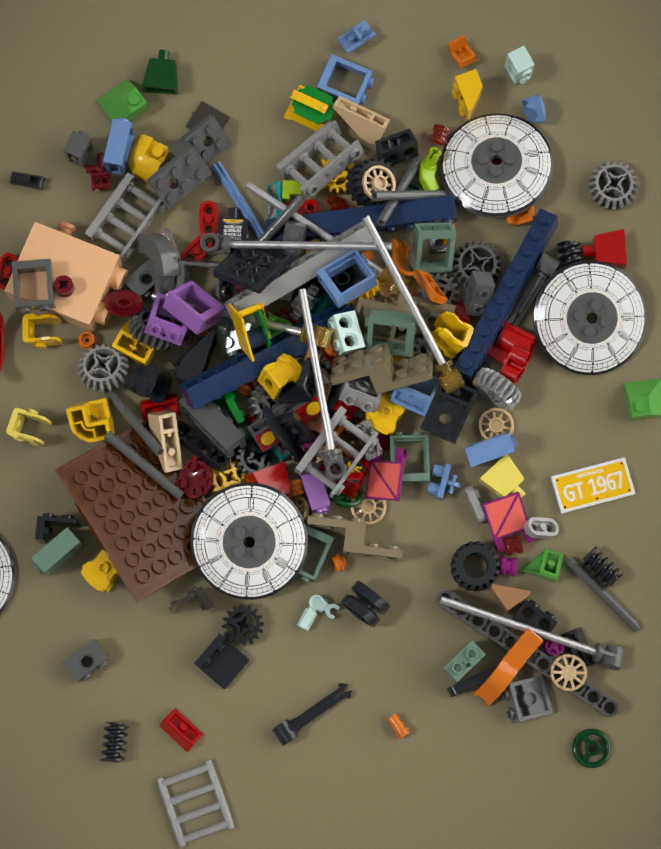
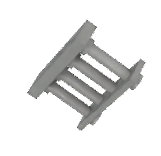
(310, 148)
(106, 215)
(316, 450)

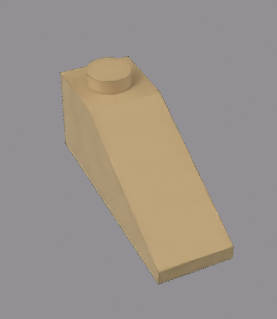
(363, 121)
(165, 431)

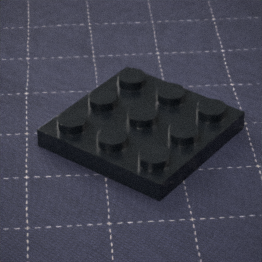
(253, 267)

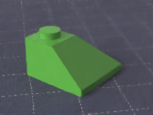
(123, 102)
(643, 399)

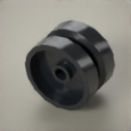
(366, 602)

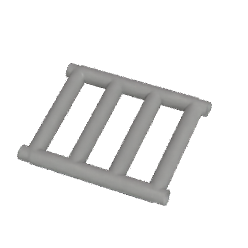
(177, 820)

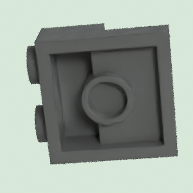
(527, 699)

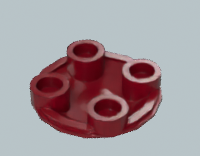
(195, 479)

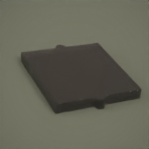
(202, 112)

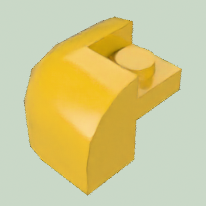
(146, 157)
(91, 419)

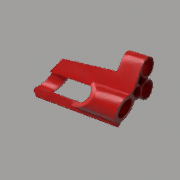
(513, 347)

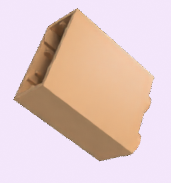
(89, 267)

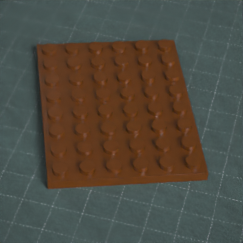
(132, 515)

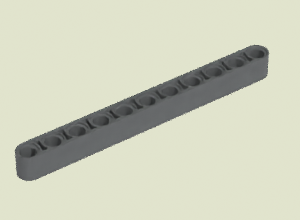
(504, 633)

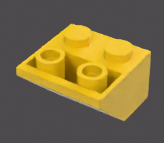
(467, 91)
(131, 349)

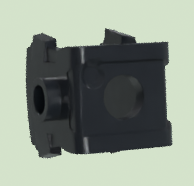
(147, 382)

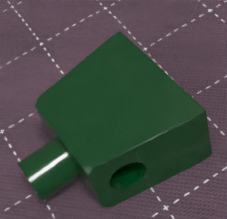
(161, 75)

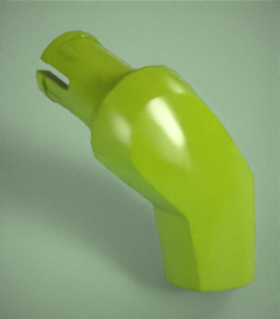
(428, 169)

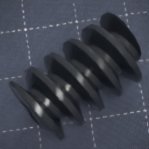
(569, 252)
(600, 567)
(114, 742)

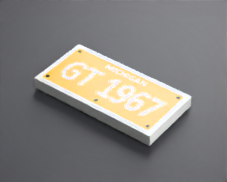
(592, 485)

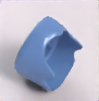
(534, 109)

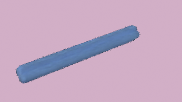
(238, 199)

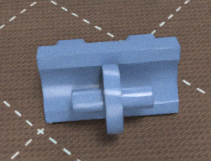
(356, 37)
(438, 489)

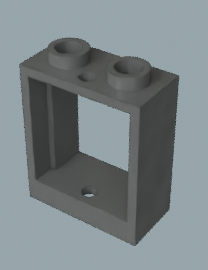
(33, 266)
(185, 276)

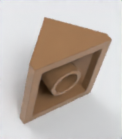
(507, 597)

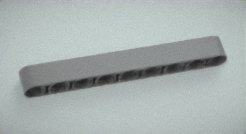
(299, 271)

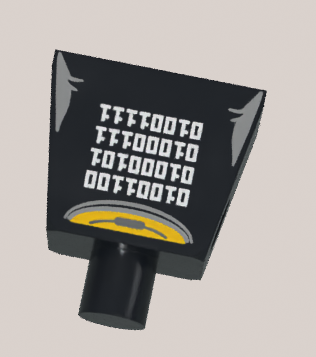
(233, 226)

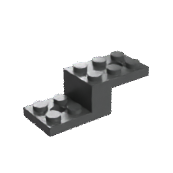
(189, 161)

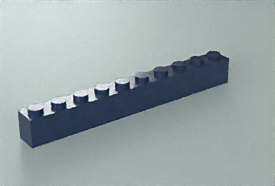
(404, 217)
(506, 295)
(241, 370)

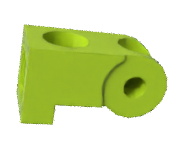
(291, 189)

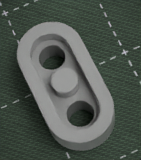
(472, 496)
(541, 527)

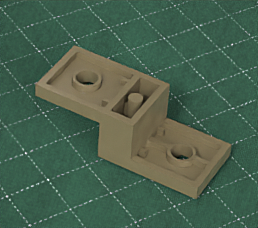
(398, 334)
(382, 368)
(354, 537)

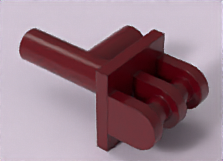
(99, 178)

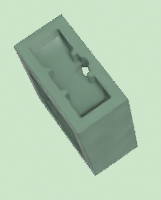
(433, 231)
(391, 319)
(417, 437)
(325, 539)
(56, 552)
(467, 656)

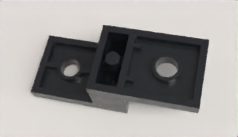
(455, 404)

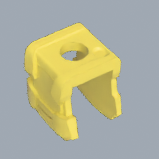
(16, 422)

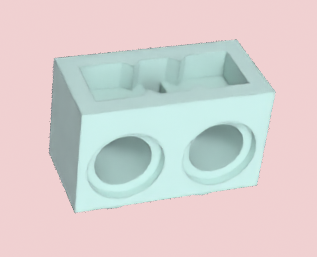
(519, 65)
(350, 332)

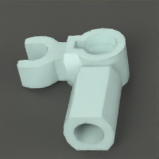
(315, 603)

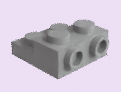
(360, 394)

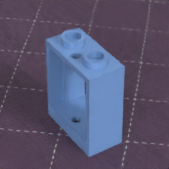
(335, 61)
(118, 146)
(339, 265)
(415, 400)
(490, 449)

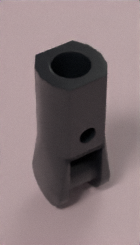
(25, 180)

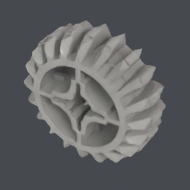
(603, 170)
(100, 378)
(496, 388)

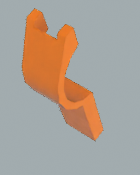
(399, 254)
(509, 666)

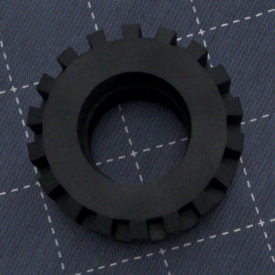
(355, 181)
(483, 551)

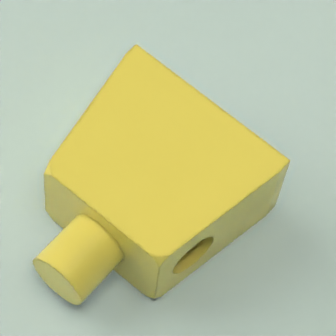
(503, 478)

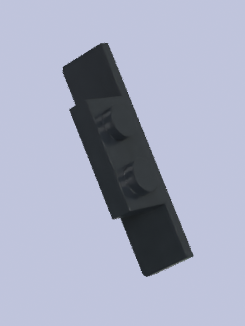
(289, 430)

